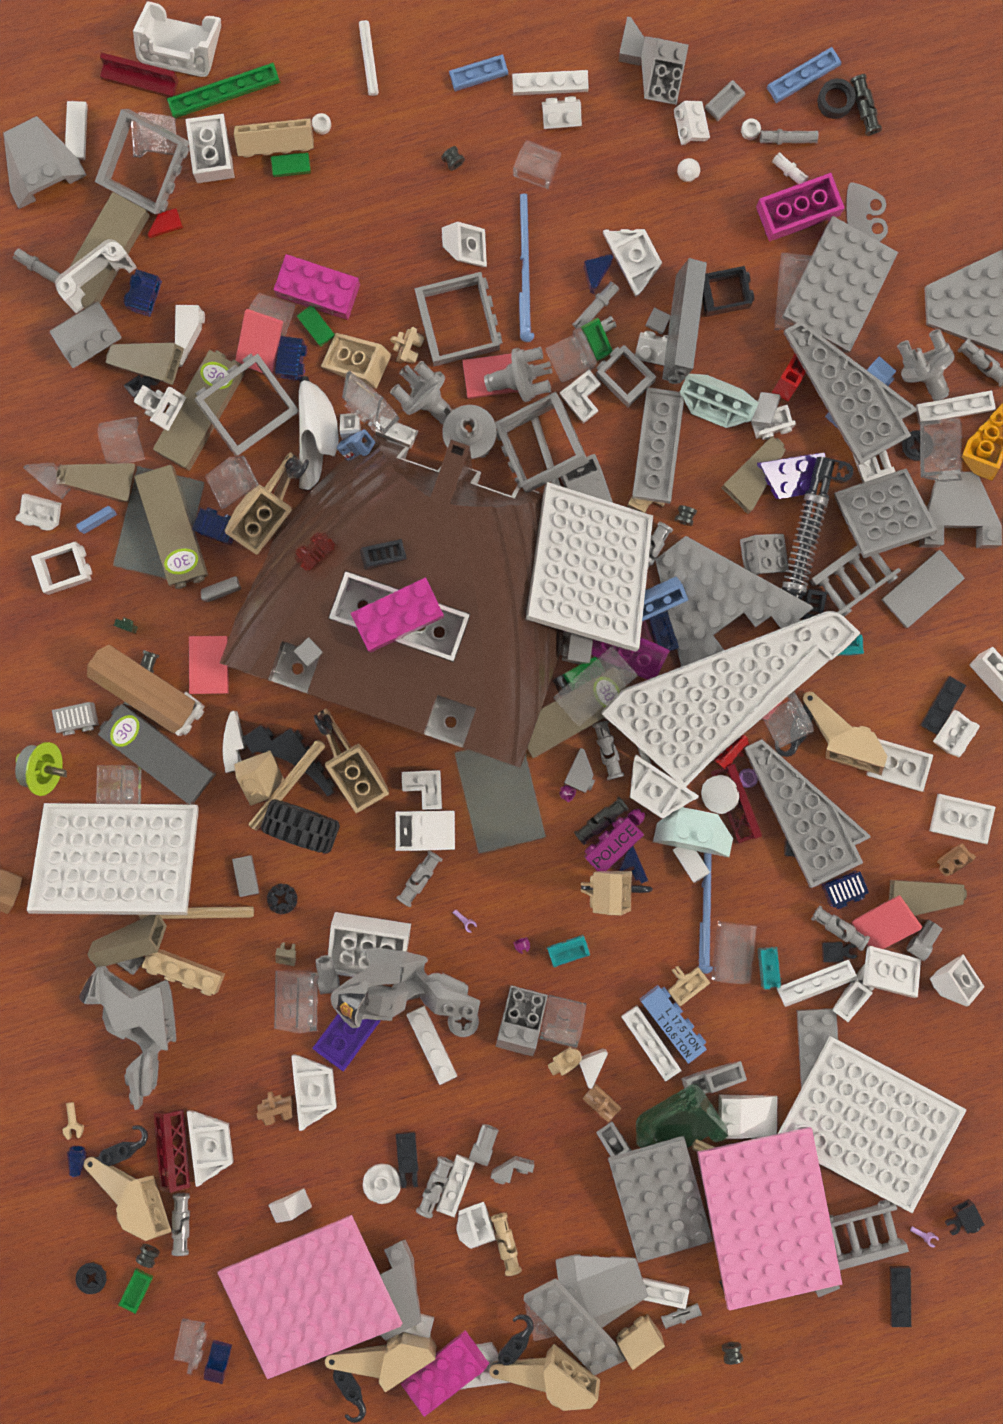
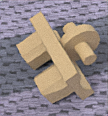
(411, 338)
(565, 1061)

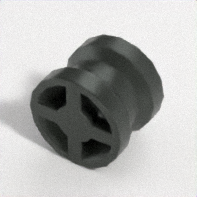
(453, 158)
(685, 515)
(147, 1255)
(732, 1353)

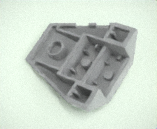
(37, 160)
(602, 1284)

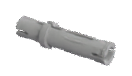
(788, 136)
(34, 264)
(594, 308)

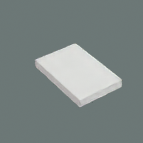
(904, 766)
(962, 818)
(892, 972)

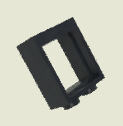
(744, 279)

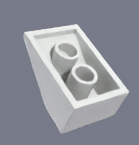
(209, 148)
(748, 1115)

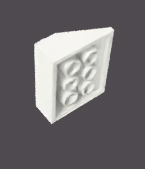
(354, 934)

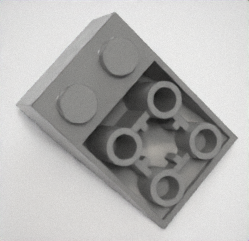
(662, 69)
(588, 480)
(521, 1021)

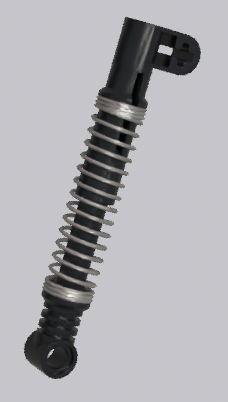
(810, 525)

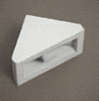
(349, 425)
(592, 1064)
(290, 1206)

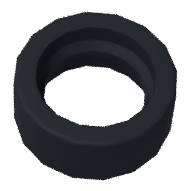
(845, 87)

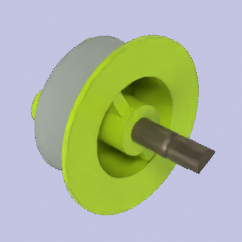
(39, 768)

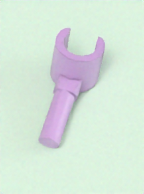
(464, 920)
(926, 1236)

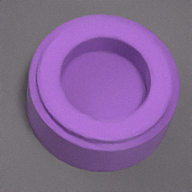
(748, 777)

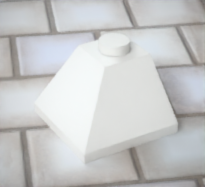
(465, 243)
(957, 981)

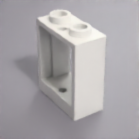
(43, 573)

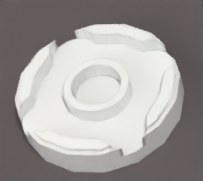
(720, 794)
(382, 1183)

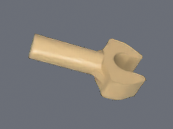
(72, 1124)

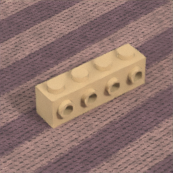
(274, 137)
(185, 971)

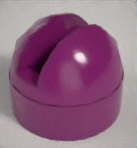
(567, 793)
(636, 816)
(522, 944)

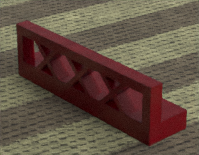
(138, 75)
(744, 806)
(164, 1134)

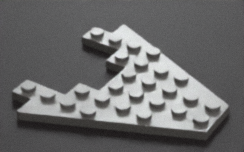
(970, 303)
(718, 595)

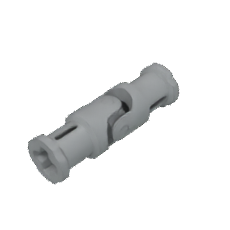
(982, 361)
(657, 540)
(606, 748)
(421, 875)
(830, 922)
(432, 1193)
(180, 1224)

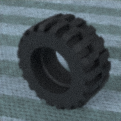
(300, 826)

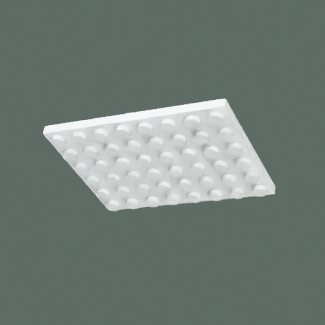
(590, 567)
(114, 859)
(874, 1123)

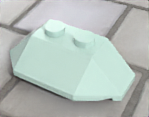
(717, 400)
(694, 831)

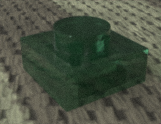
(126, 624)

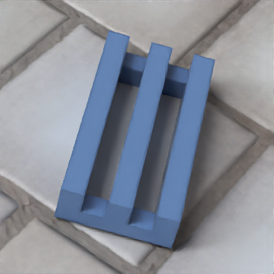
(96, 519)

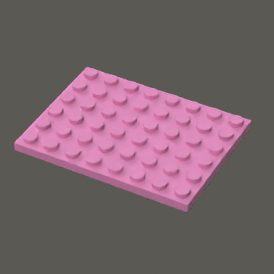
(769, 1218)
(310, 1297)

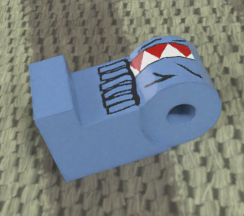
(353, 446)

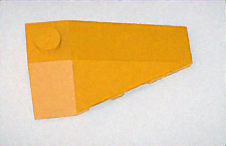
(985, 448)

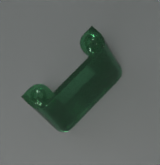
(682, 1114)

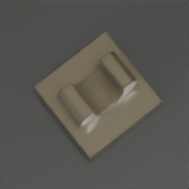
(285, 956)

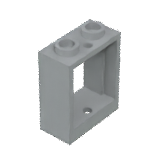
(626, 399)

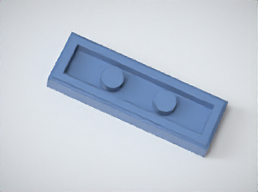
(478, 72)

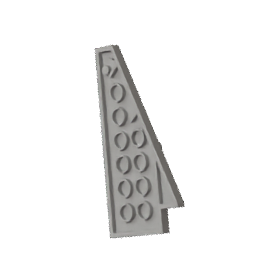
(858, 402)
(814, 826)

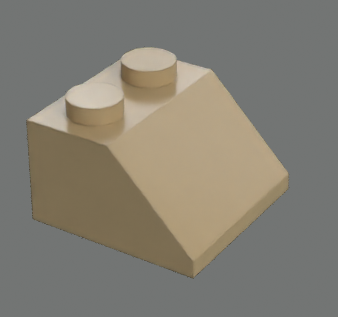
(258, 777)
(640, 1341)

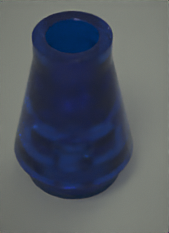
(76, 1158)

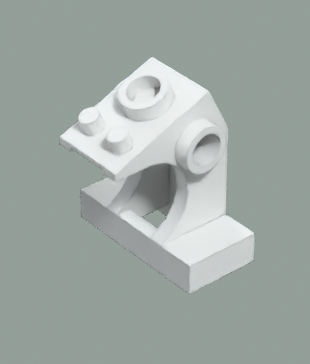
(157, 401)

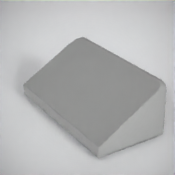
(220, 589)

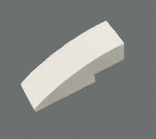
(232, 742)
(853, 997)

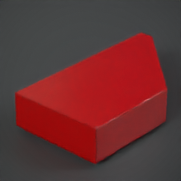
(165, 223)

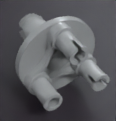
(929, 365)
(520, 374)
(424, 393)
(482, 434)

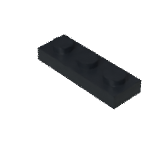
(942, 705)
(900, 1296)

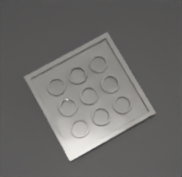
(885, 513)

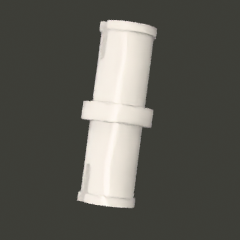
(789, 169)

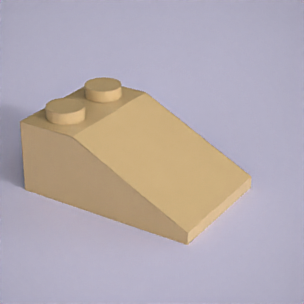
(359, 356)

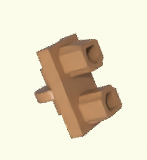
(955, 860)
(601, 1103)
(274, 1105)

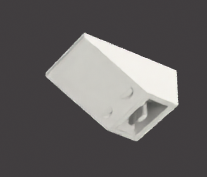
(425, 830)

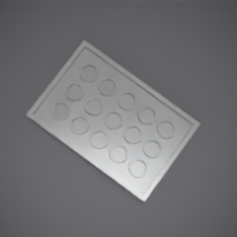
(840, 284)
(660, 1199)

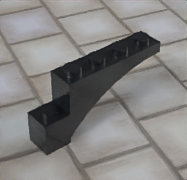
(289, 748)

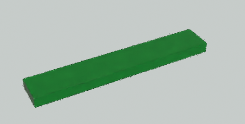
(223, 90)

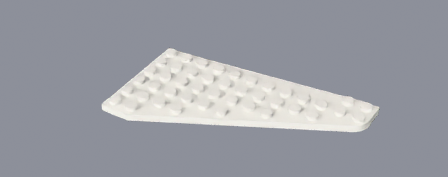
(708, 704)

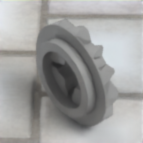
(456, 1027)

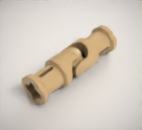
(506, 1244)

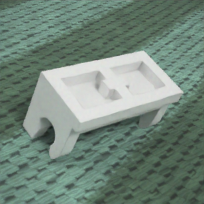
(400, 434)

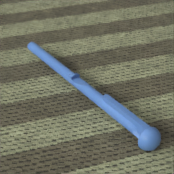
(524, 297)
(704, 942)

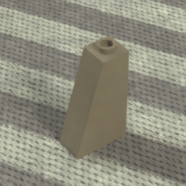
(150, 360)
(103, 480)
(749, 482)
(928, 896)
(128, 942)

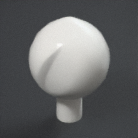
(688, 170)

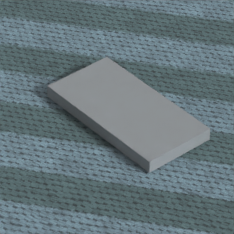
(923, 589)

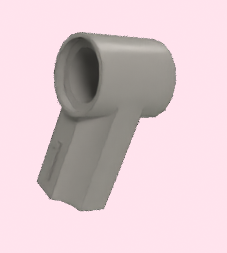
(922, 943)
(327, 978)
(482, 1148)

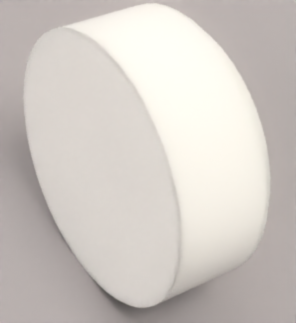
(321, 123)
(750, 129)

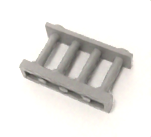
(838, 569)
(876, 1250)

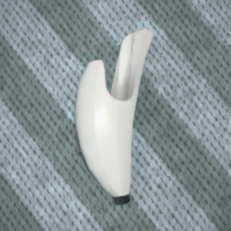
(317, 431)

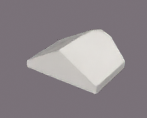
(475, 1226)

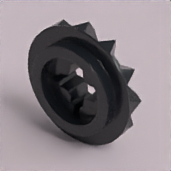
(912, 453)
(291, 898)
(93, 1286)

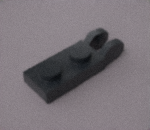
(407, 1157)

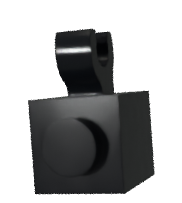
(966, 1217)

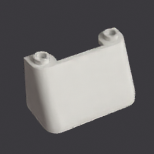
(175, 43)
(71, 280)

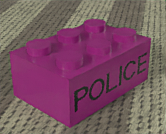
(613, 844)

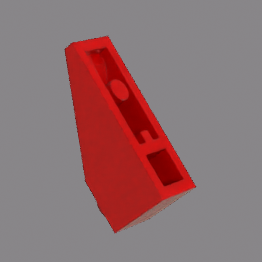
(790, 379)

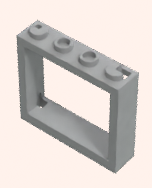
(113, 152)
(450, 285)
(232, 373)
(526, 414)

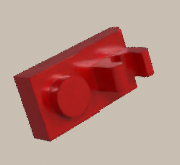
(730, 753)

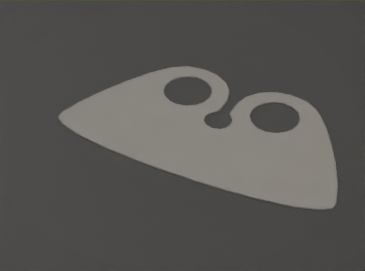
(859, 206)

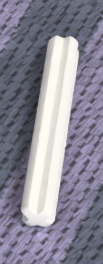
(368, 58)

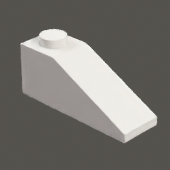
(187, 327)

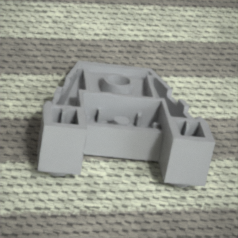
(963, 506)
(402, 1287)

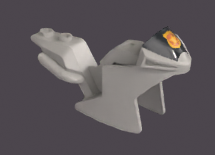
(368, 998)
(138, 1015)

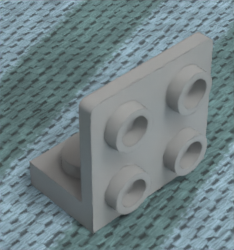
(764, 553)

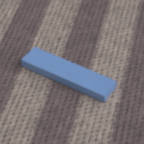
(804, 75)

